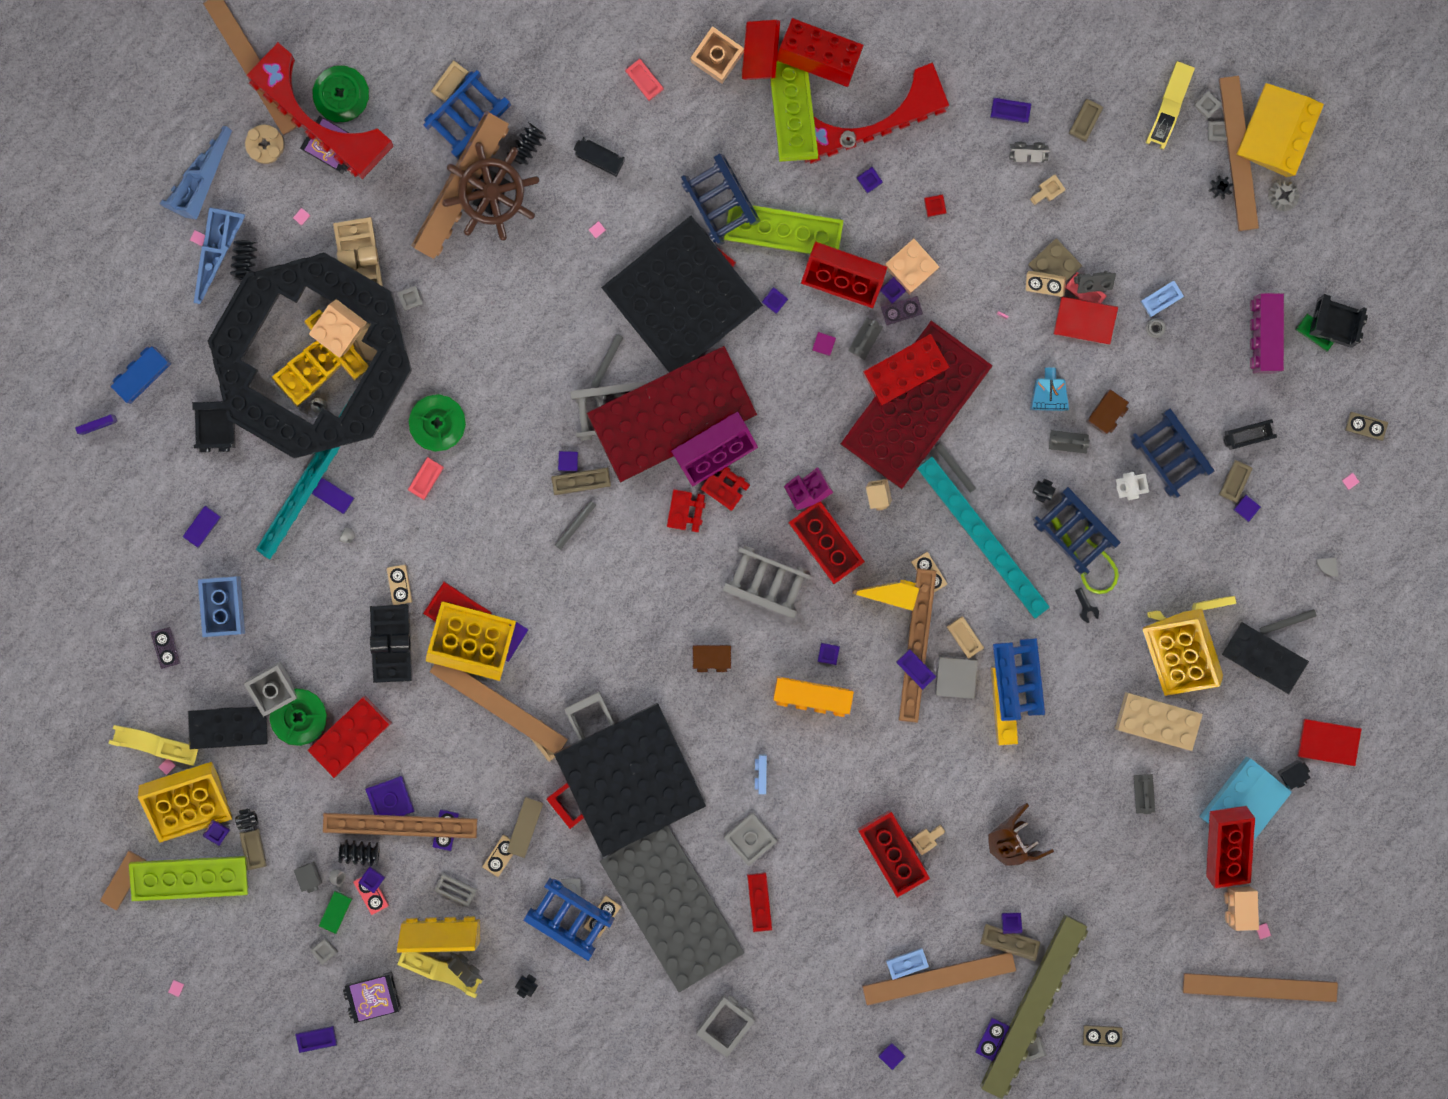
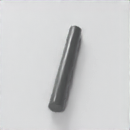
(607, 360)
(955, 467)
(575, 525)
(1287, 622)

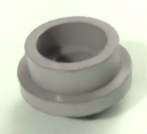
(1161, 326)

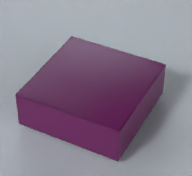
(824, 344)

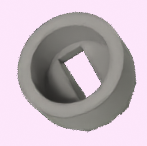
(848, 144)
(321, 401)
(347, 536)
(337, 877)

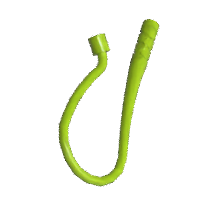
(1066, 539)

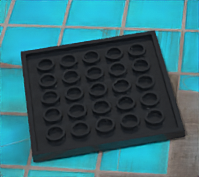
(682, 295)
(629, 779)

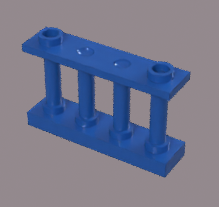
(499, 107)
(1007, 679)
(568, 937)

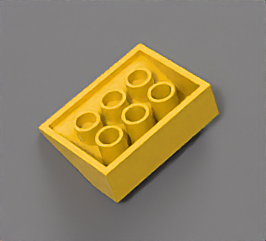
(1280, 130)
(895, 593)
(470, 641)
(1183, 653)
(184, 802)
(439, 935)

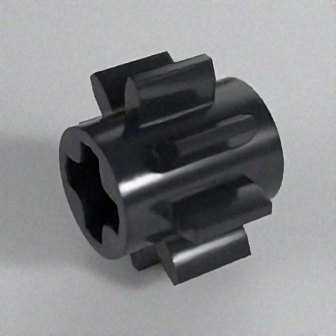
(1218, 192)
(1044, 490)
(246, 820)
(526, 986)

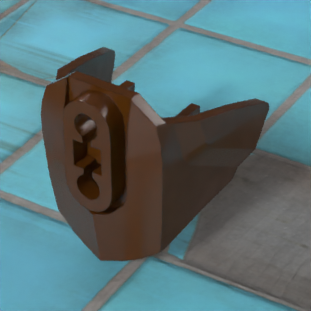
(1008, 847)

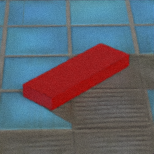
(759, 902)

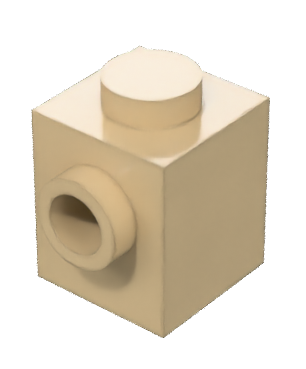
(879, 494)

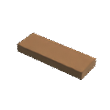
(120, 883)

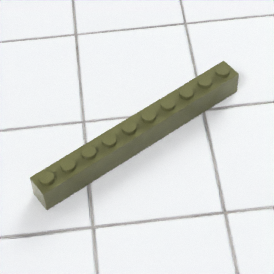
(1033, 1006)

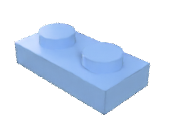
(1162, 298)
(761, 765)
(907, 963)

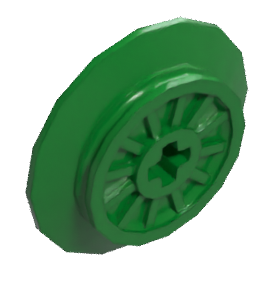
(340, 108)
(429, 410)
(304, 731)

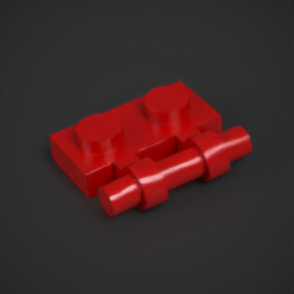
(721, 491)
(679, 510)

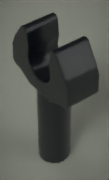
(1085, 605)

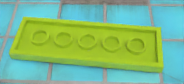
(793, 114)
(785, 230)
(188, 878)

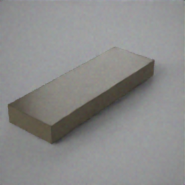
(581, 481)
(524, 827)
(1010, 943)

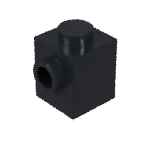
(1295, 775)

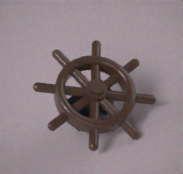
(491, 191)

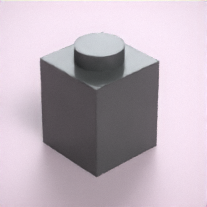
(308, 877)

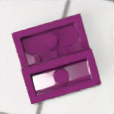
(809, 489)

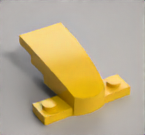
(314, 367)

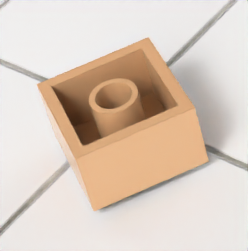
(717, 55)
(911, 266)
(337, 328)
(1242, 908)

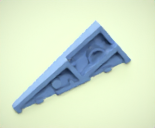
(192, 191)
(219, 234)

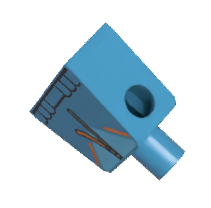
(1050, 393)

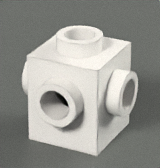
(1132, 485)

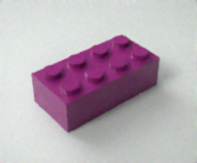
(1267, 333)
(714, 449)

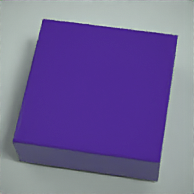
(869, 180)
(892, 290)
(774, 300)
(568, 461)
(1247, 508)
(828, 654)
(216, 832)
(371, 879)
(1011, 923)
(891, 1056)

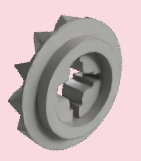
(1275, 193)

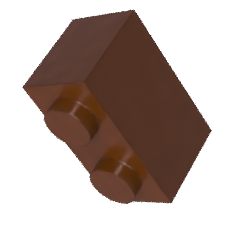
(1107, 412)
(711, 657)

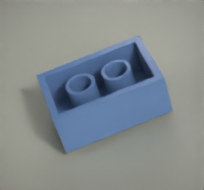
(221, 606)

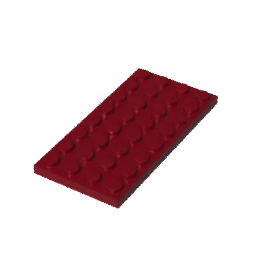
(669, 411)
(905, 430)

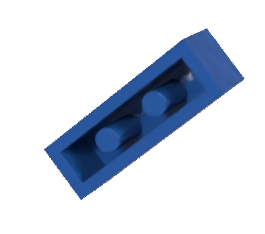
(140, 374)

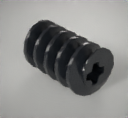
(528, 143)
(243, 258)
(357, 853)

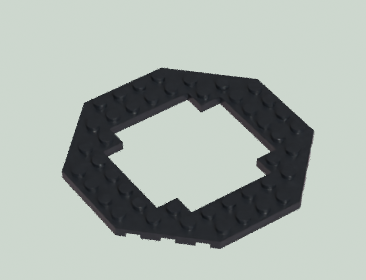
(245, 318)

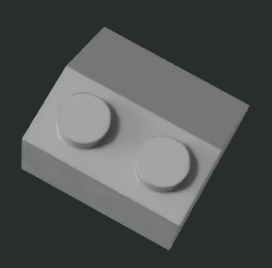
(271, 688)

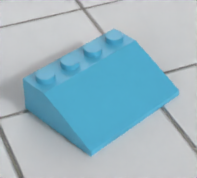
(1253, 788)

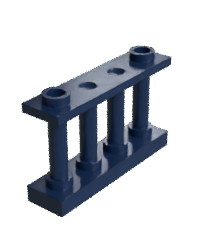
(739, 198)
(1180, 436)
(1082, 512)

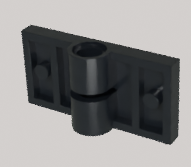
(390, 643)
(1265, 658)
(226, 727)

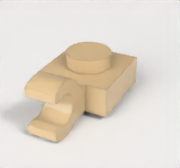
(1050, 189)
(925, 840)

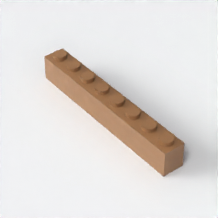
(440, 218)

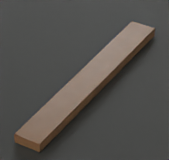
(244, 53)
(1239, 166)
(918, 642)
(501, 707)
(400, 825)
(939, 978)
(1260, 987)

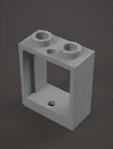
(582, 704)
(714, 1041)

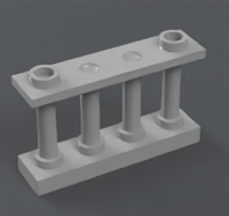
(600, 395)
(752, 594)

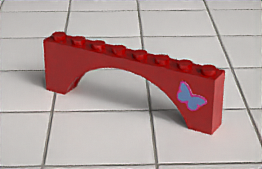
(923, 100)
(356, 150)

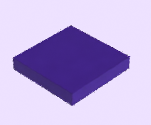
(390, 798)

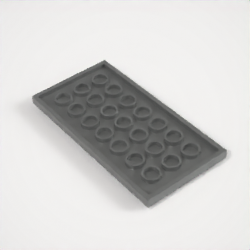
(672, 907)

